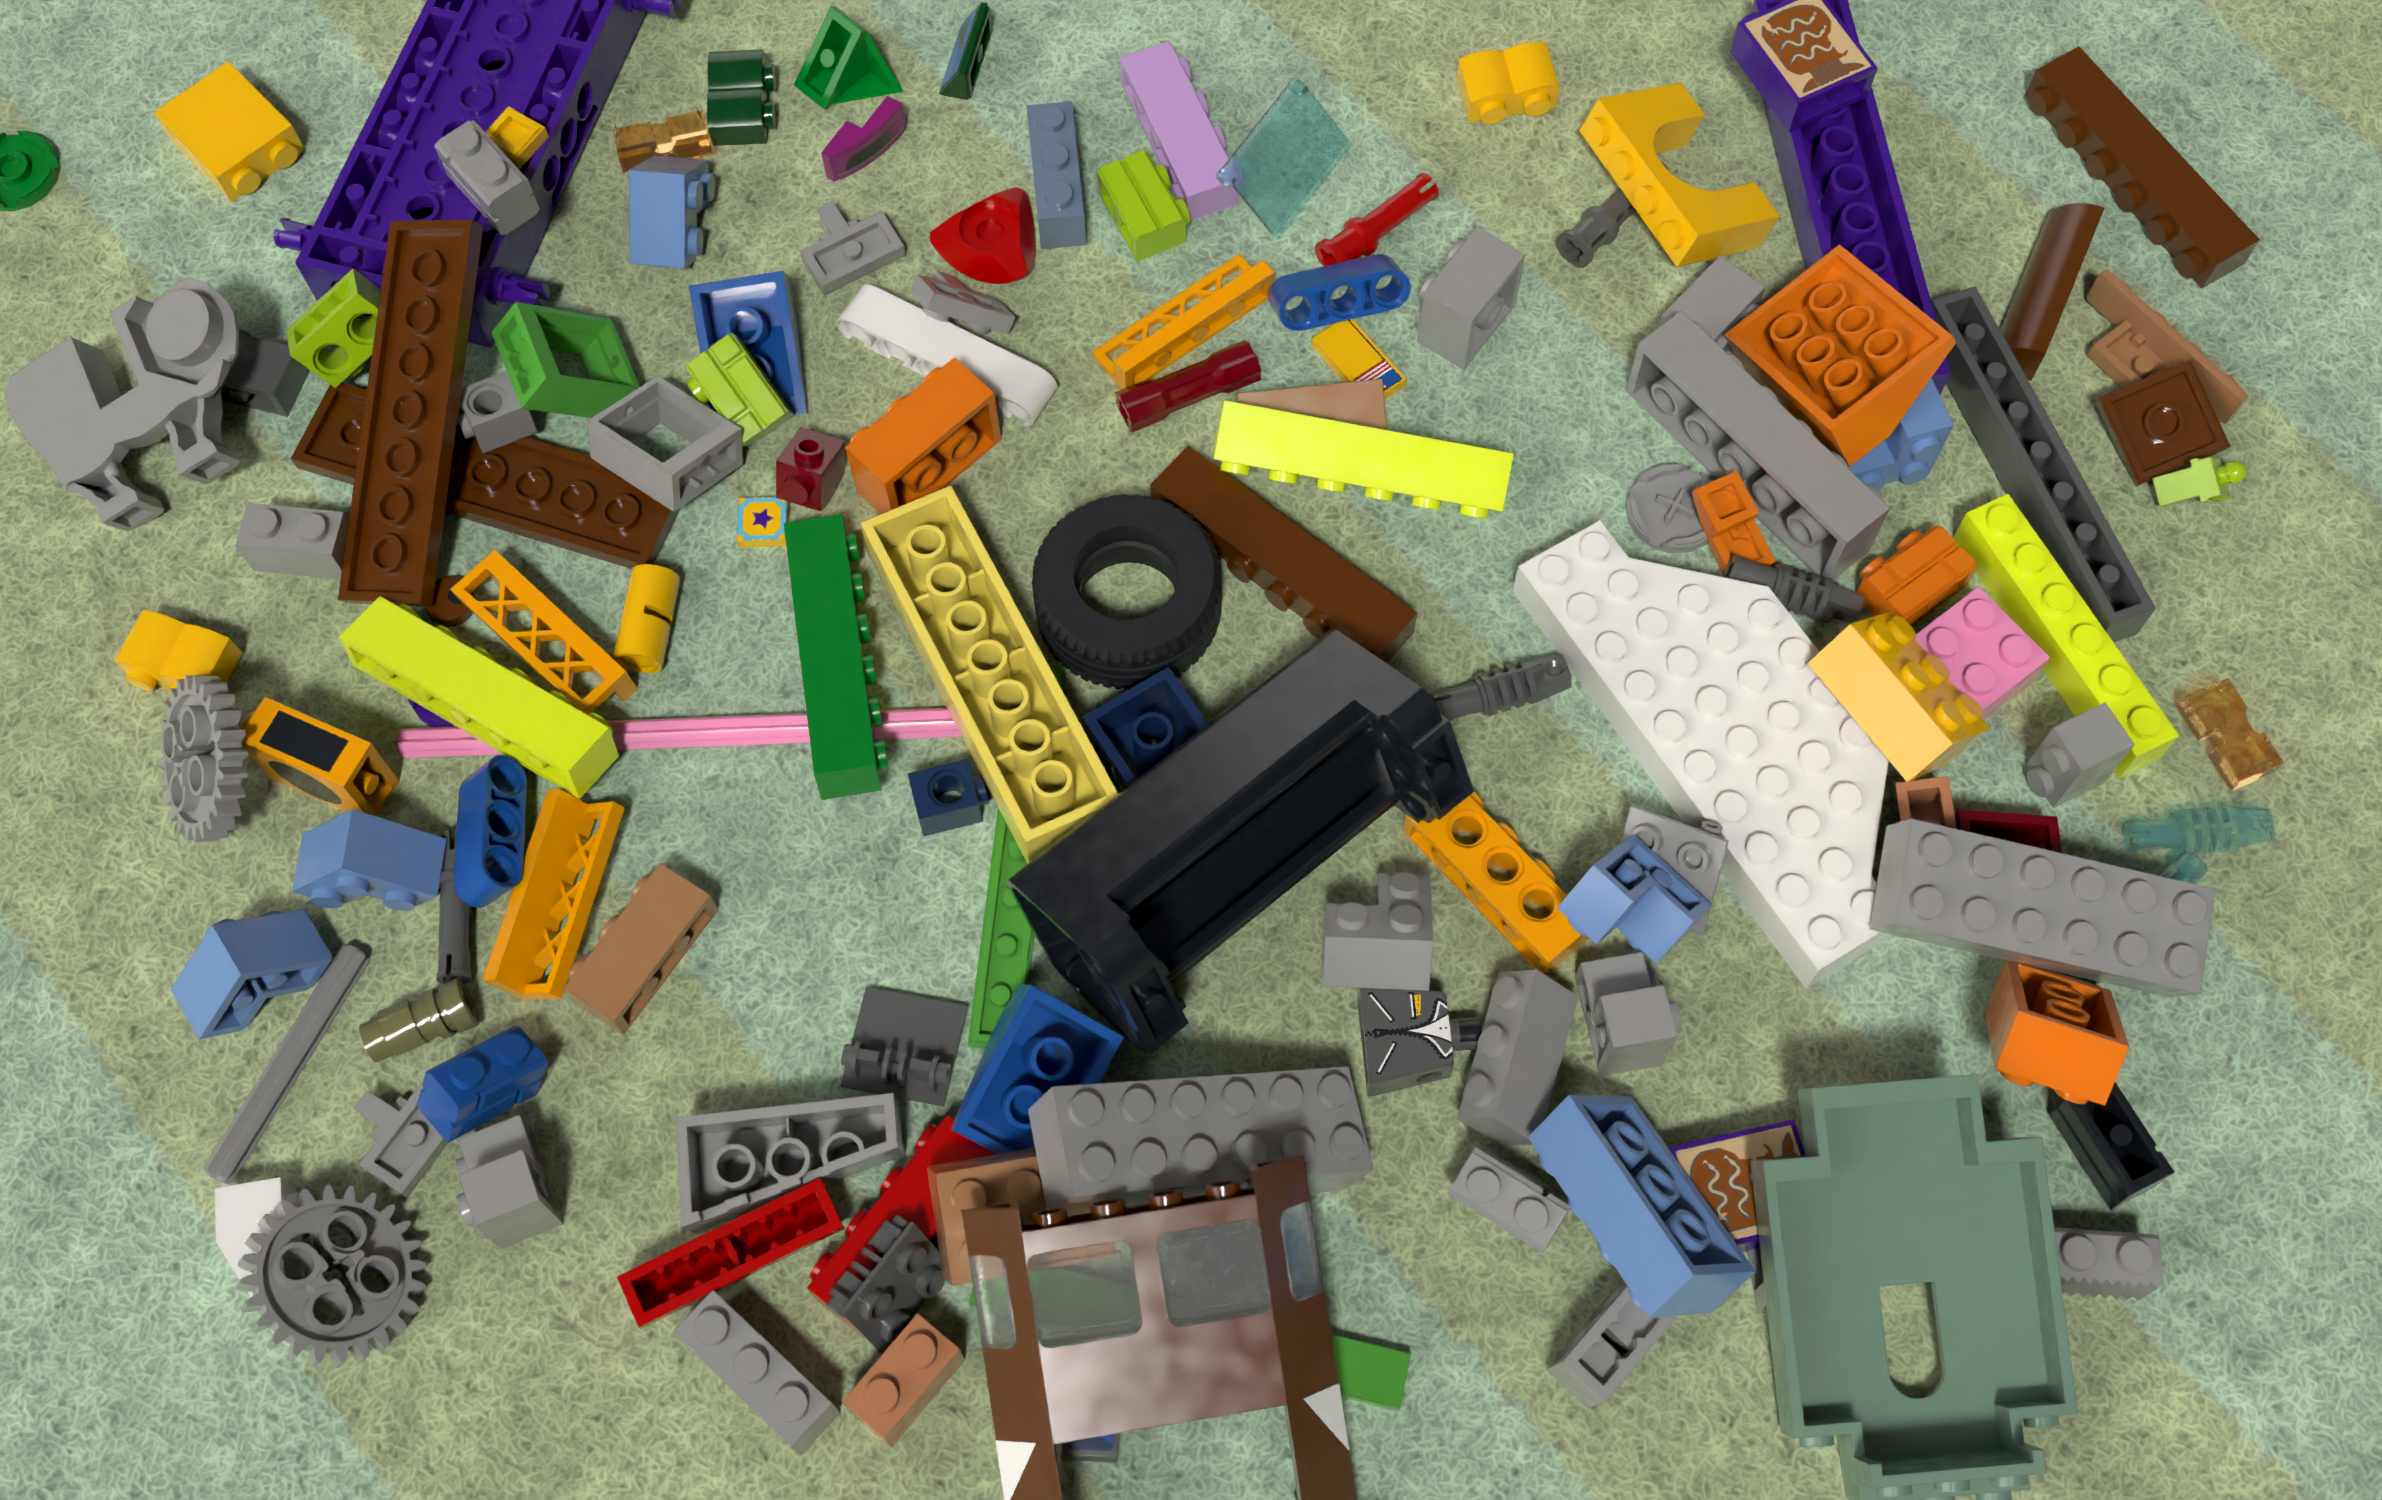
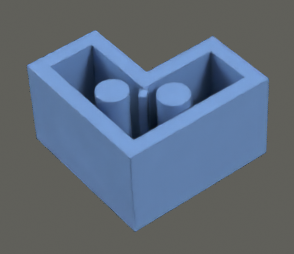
(664, 210)
(1912, 445)
(368, 857)
(1638, 896)
(244, 965)

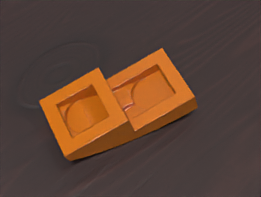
(1729, 521)

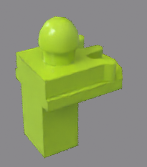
(2202, 480)

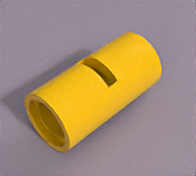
(646, 618)

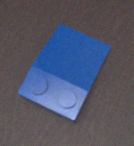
(766, 321)
(1030, 1050)

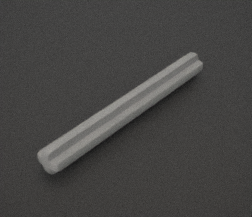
(286, 1064)

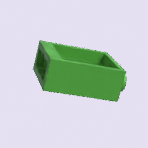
(525, 345)

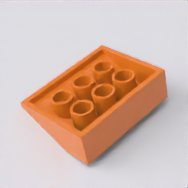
(1842, 352)

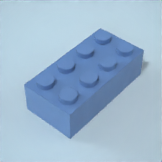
(1640, 1206)

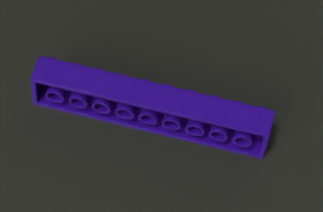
(1848, 191)

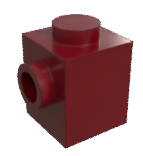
(810, 469)

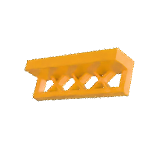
(1188, 328)
(557, 628)
(548, 896)

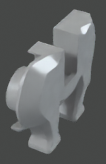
(84, 426)

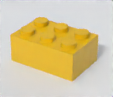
(1899, 694)

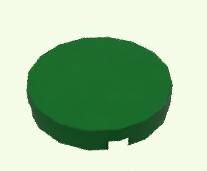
(33, 178)

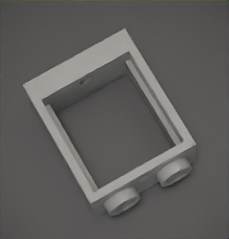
(710, 457)

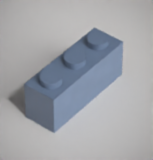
(1056, 175)

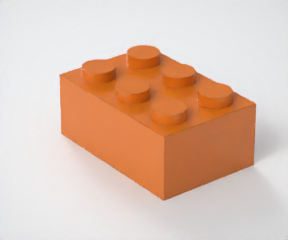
(924, 438)
(2055, 1033)

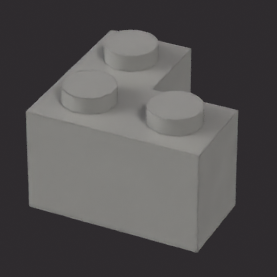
(1382, 942)
(1626, 1013)
(505, 1184)

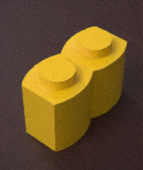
(1507, 82)
(166, 650)

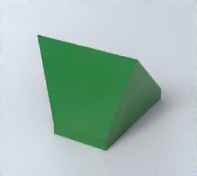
(844, 64)

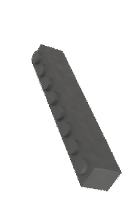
(2037, 465)

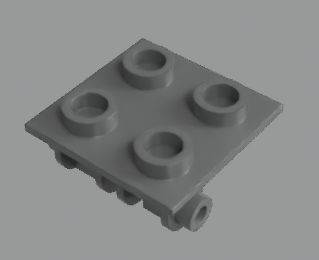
(904, 1046)
(895, 1286)

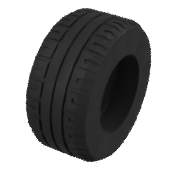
(1127, 532)

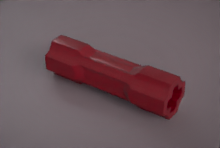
(1157, 398)

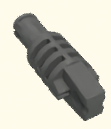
(1800, 591)
(1502, 689)

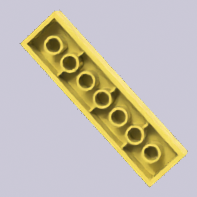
(988, 669)

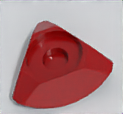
(990, 239)

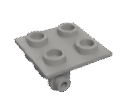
(1690, 851)

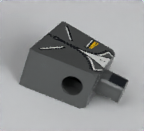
(1409, 1038)

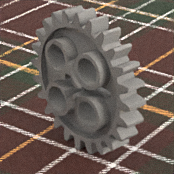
(202, 758)
(289, 1303)

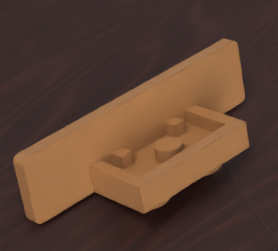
(2149, 344)

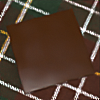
(2162, 423)

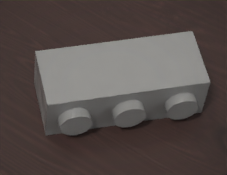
(1517, 1056)
(757, 1372)

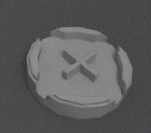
(1664, 510)

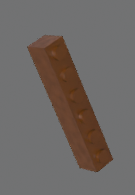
(2140, 168)
(1284, 558)

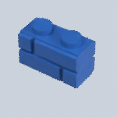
(482, 1083)

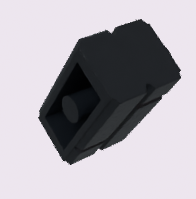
(2112, 1147)

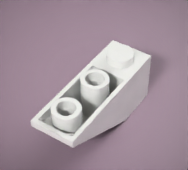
(238, 1214)

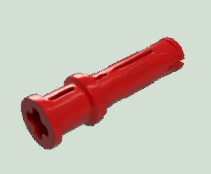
(1362, 235)

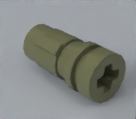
(416, 1023)

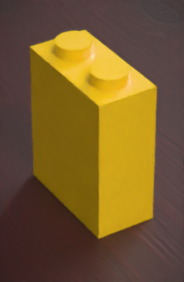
(230, 131)

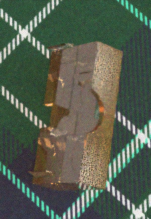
(680, 137)
(2238, 750)

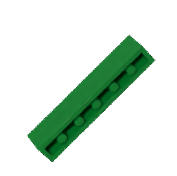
(833, 659)

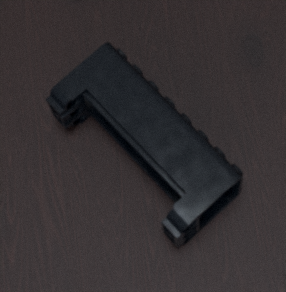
(1234, 827)

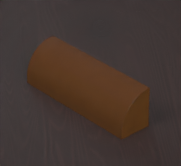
(2048, 282)

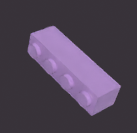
(1178, 127)

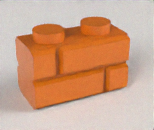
(1918, 577)

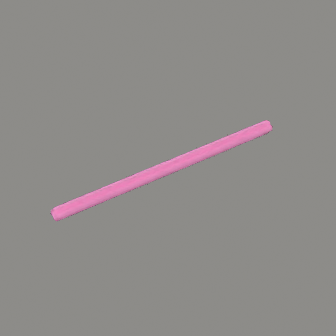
(692, 732)

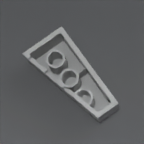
(775, 1149)

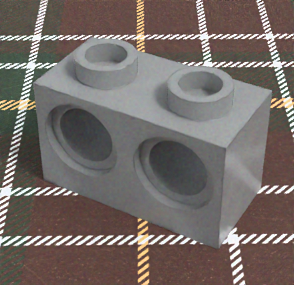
(1607, 1348)

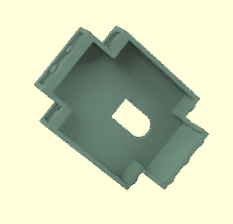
(1901, 1195)

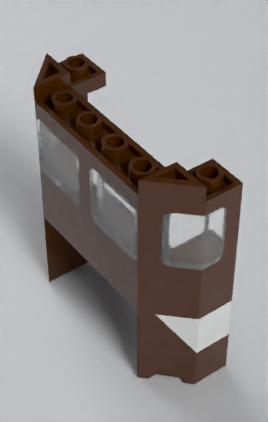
(1158, 1323)

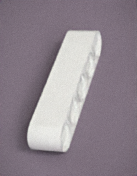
(924, 343)

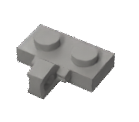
(850, 248)
(949, 298)
(404, 1141)

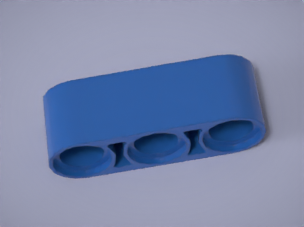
(1358, 301)
(490, 831)

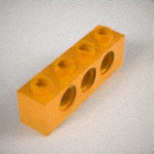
(1502, 903)

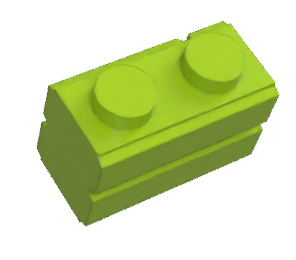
(1142, 205)
(737, 388)

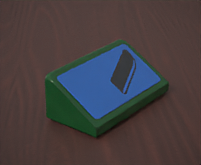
(968, 54)

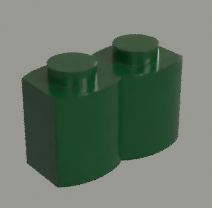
(739, 97)

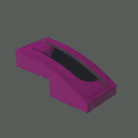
(857, 147)

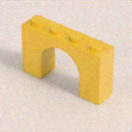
(1684, 219)

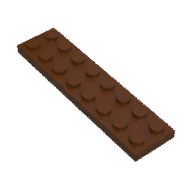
(411, 412)
(514, 488)

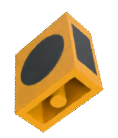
(317, 758)

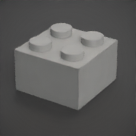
(1469, 297)

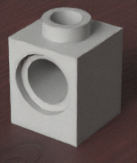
(495, 429)

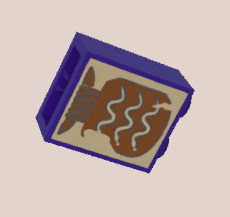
(1802, 60)
(1724, 1176)

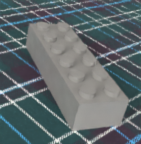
(1740, 426)
(2042, 908)
(1194, 1133)

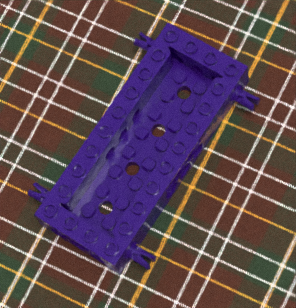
(554, 72)

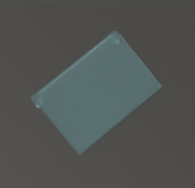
(1285, 158)

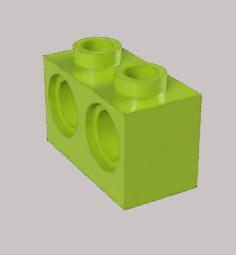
(336, 322)

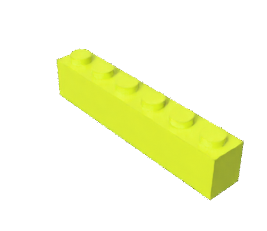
(1361, 456)
(2049, 609)
(481, 696)

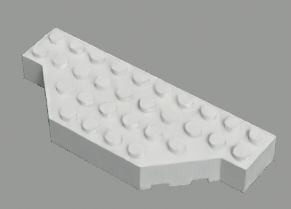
(1732, 731)

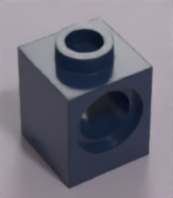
(933, 782)

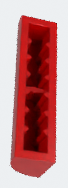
(730, 1253)

